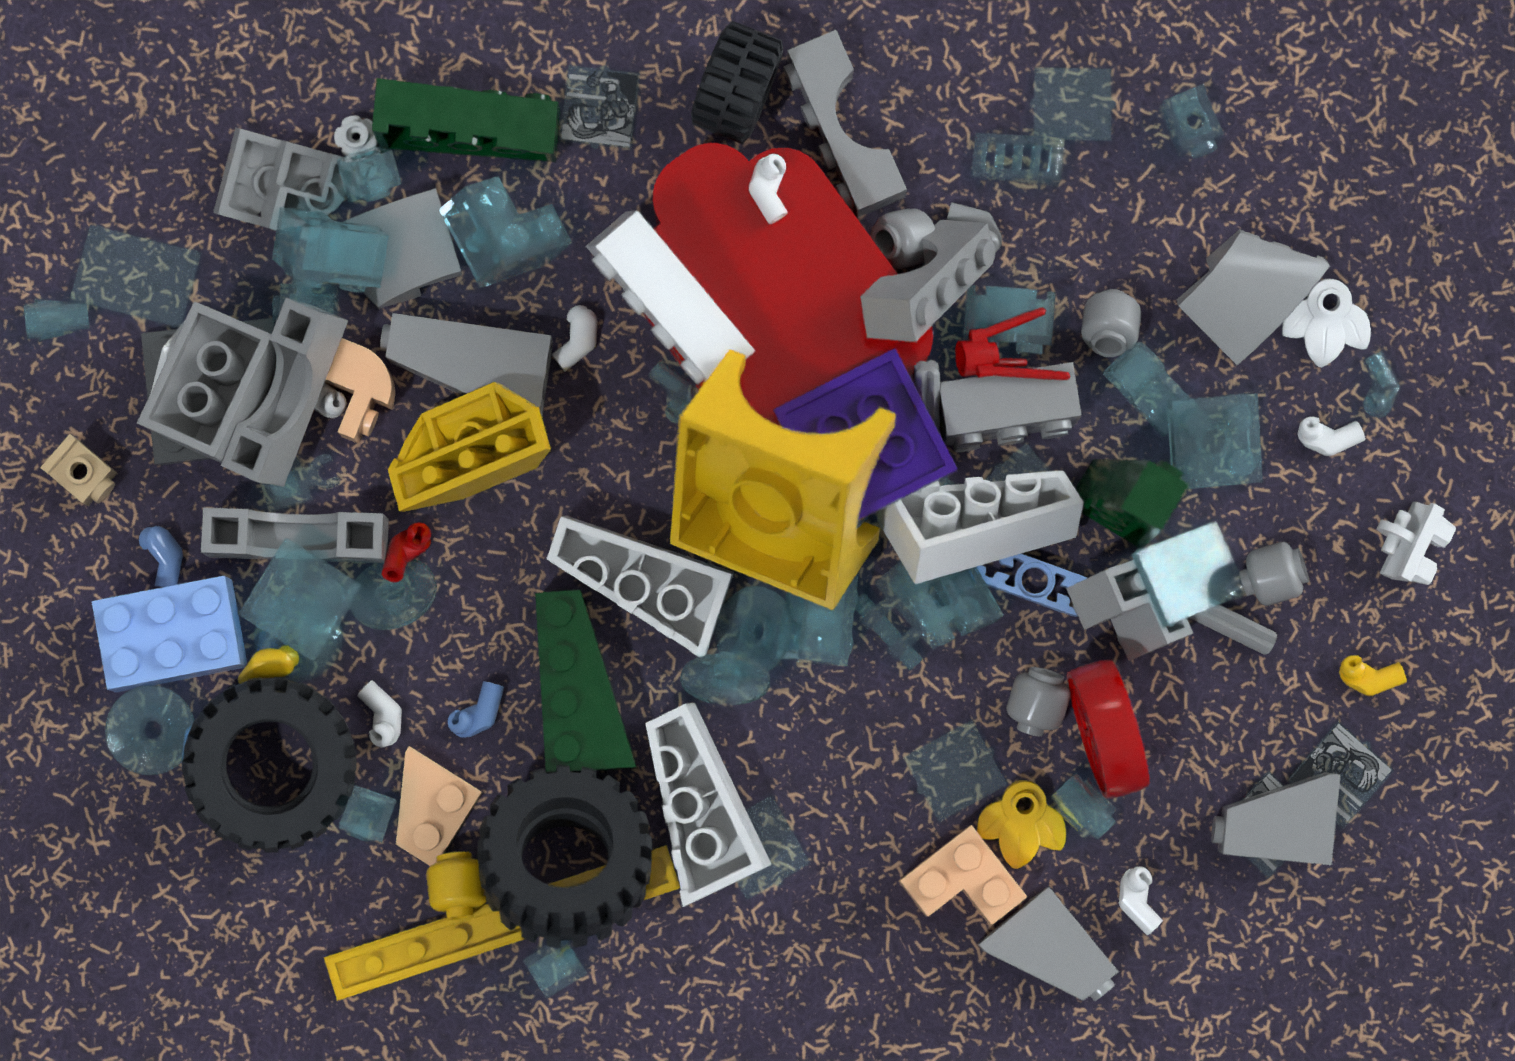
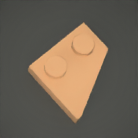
(431, 807)

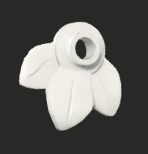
(1328, 329)

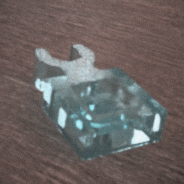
(298, 485)

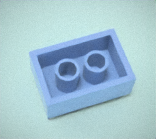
(169, 634)

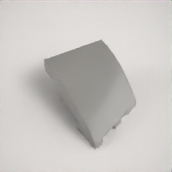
(276, 174)
(417, 247)
(1249, 291)

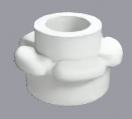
(352, 125)

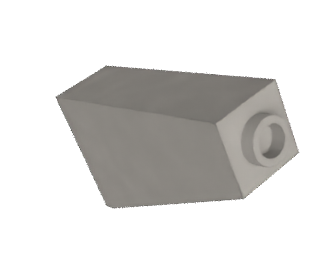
(469, 355)

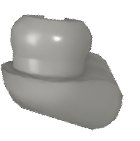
(964, 213)

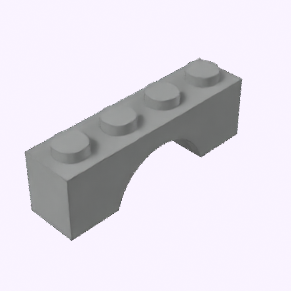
(866, 174)
(913, 301)
(270, 438)
(328, 536)

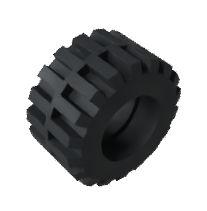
(736, 82)

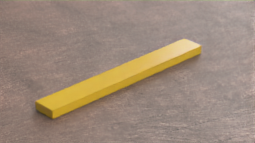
(453, 940)

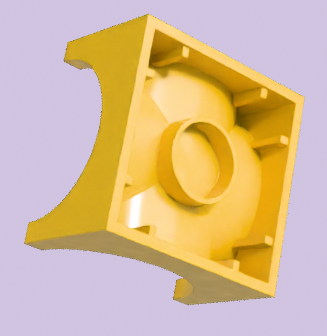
(773, 496)

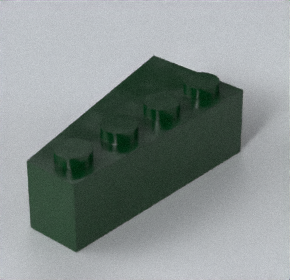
(465, 121)
(1131, 496)
(576, 693)

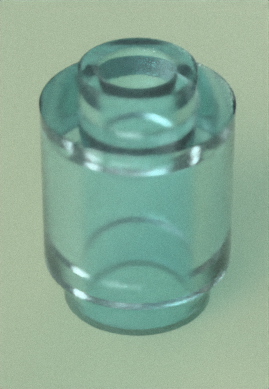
(1084, 807)

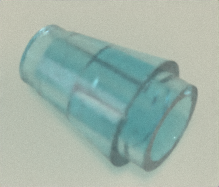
(54, 318)

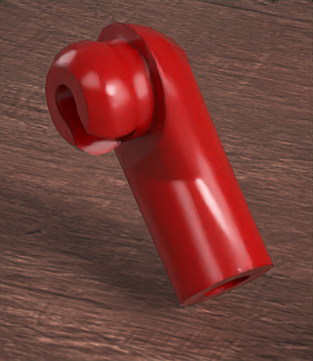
(405, 548)

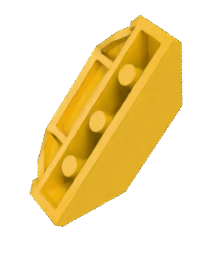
(468, 447)

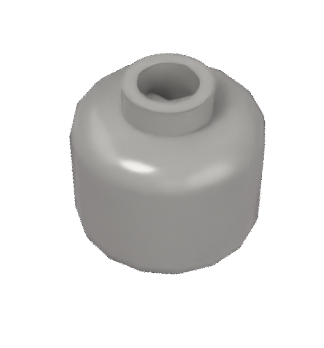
(901, 235)
(1111, 322)
(1274, 573)
(1038, 701)

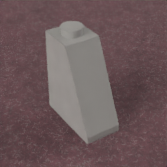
(1282, 823)
(1052, 947)

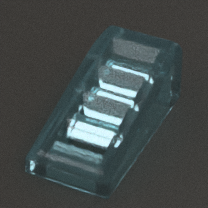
(1032, 176)

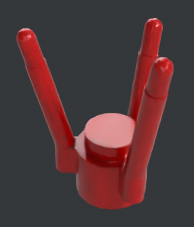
(982, 357)

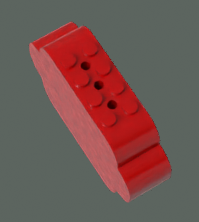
(781, 283)

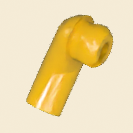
(270, 663)

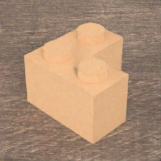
(968, 867)

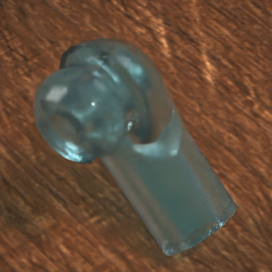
(1384, 387)
(678, 389)

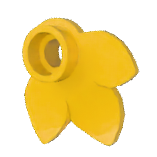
(1022, 830)

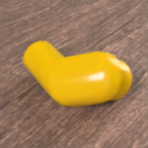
(1367, 679)

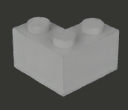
(1123, 598)

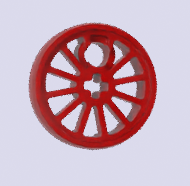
(1108, 729)

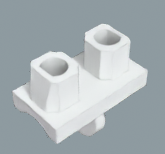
(1409, 540)

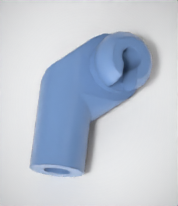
(165, 551)
(478, 716)

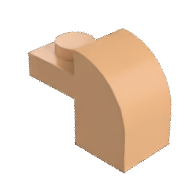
(370, 382)

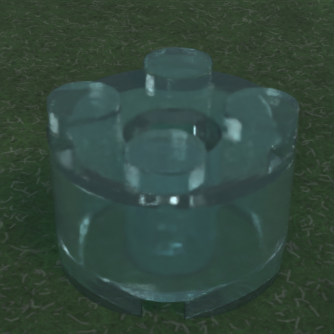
(1005, 303)

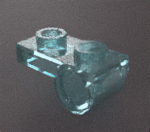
(1145, 384)

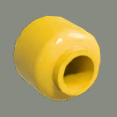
(455, 885)

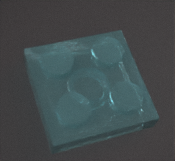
(1216, 439)
(300, 599)

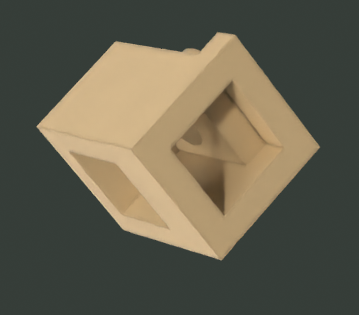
(99, 476)

